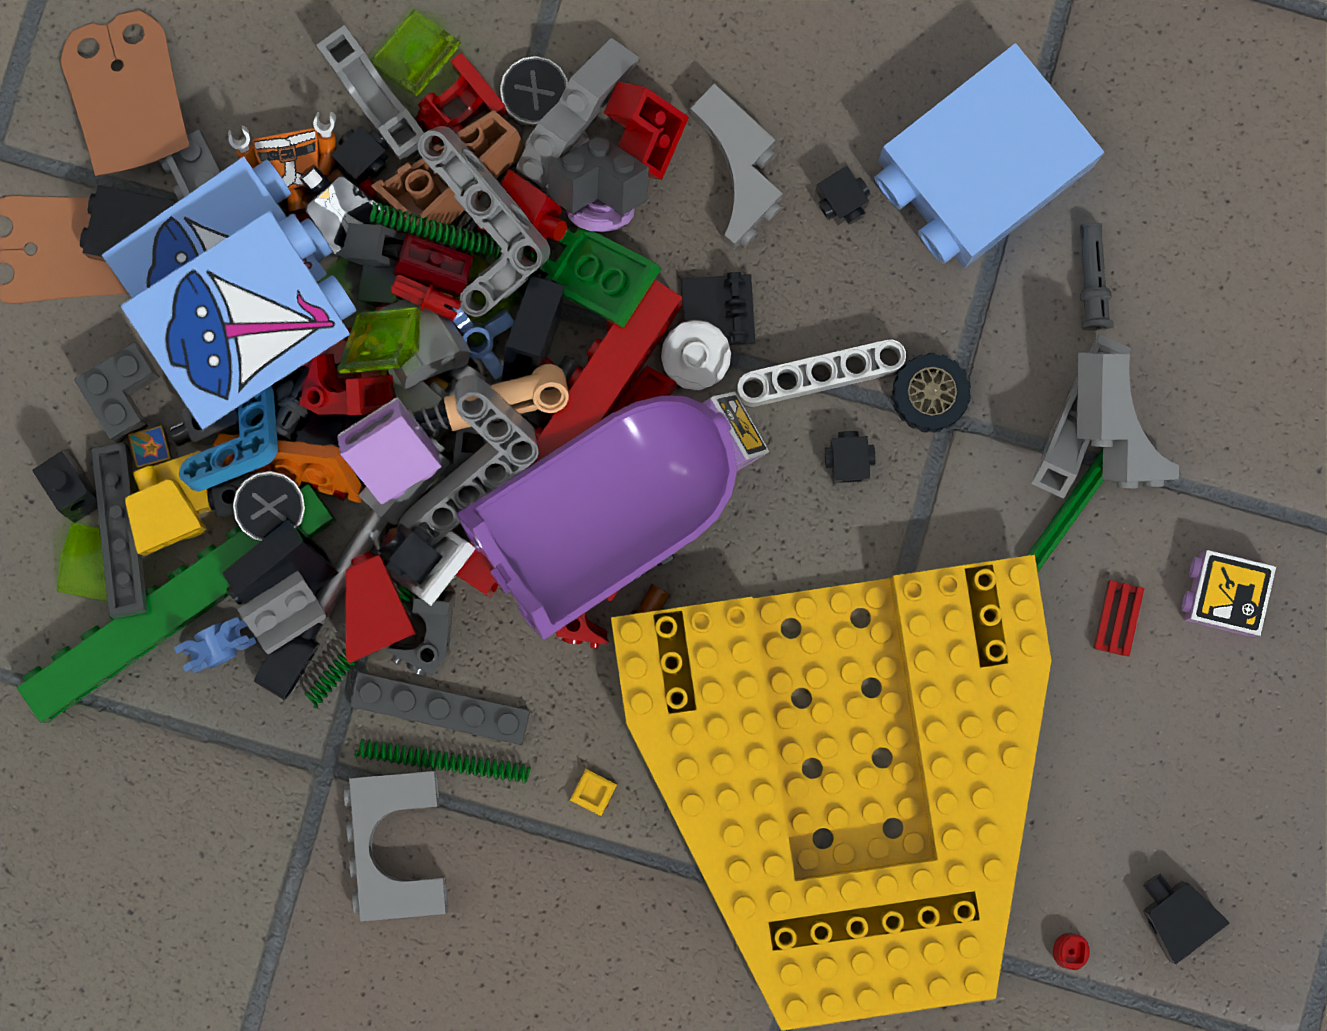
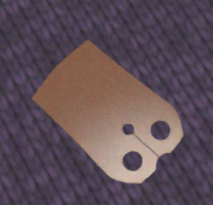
(127, 113)
(59, 265)

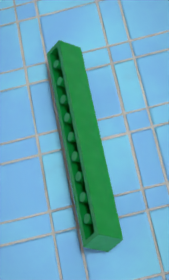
(170, 609)

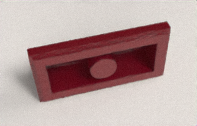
(433, 265)

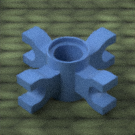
(498, 323)
(215, 645)

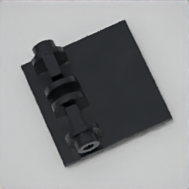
(722, 302)

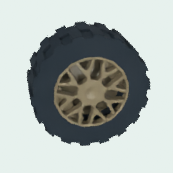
(931, 392)

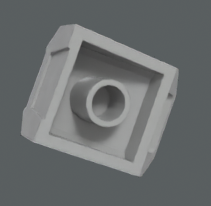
(439, 348)

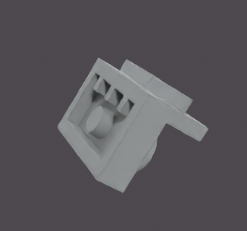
(191, 165)
(282, 612)

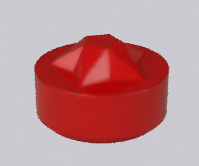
(1071, 951)

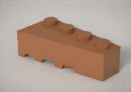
(428, 195)

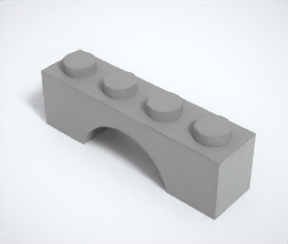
(371, 93)

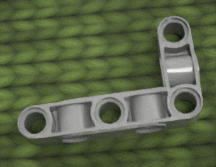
(502, 220)

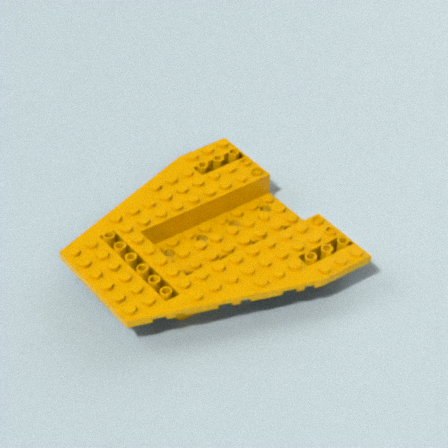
(959, 708)

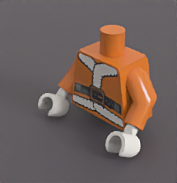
(292, 155)

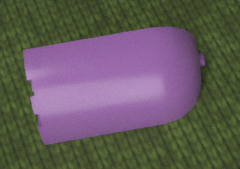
(604, 507)

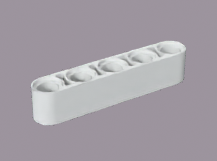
(836, 364)

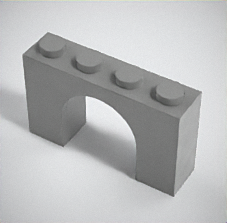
(379, 893)

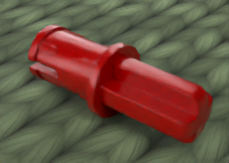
(425, 297)

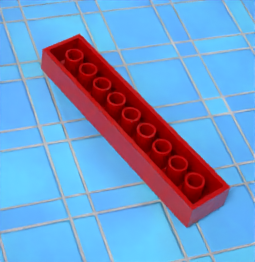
(595, 392)

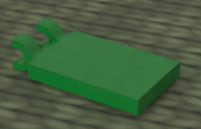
(601, 275)

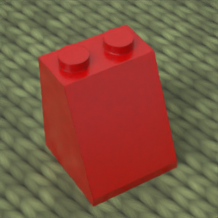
(373, 608)

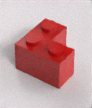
(649, 123)

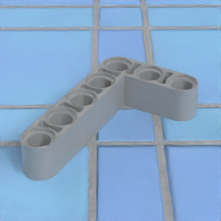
(475, 469)

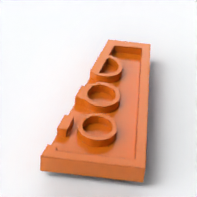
(310, 464)

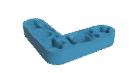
(252, 450)

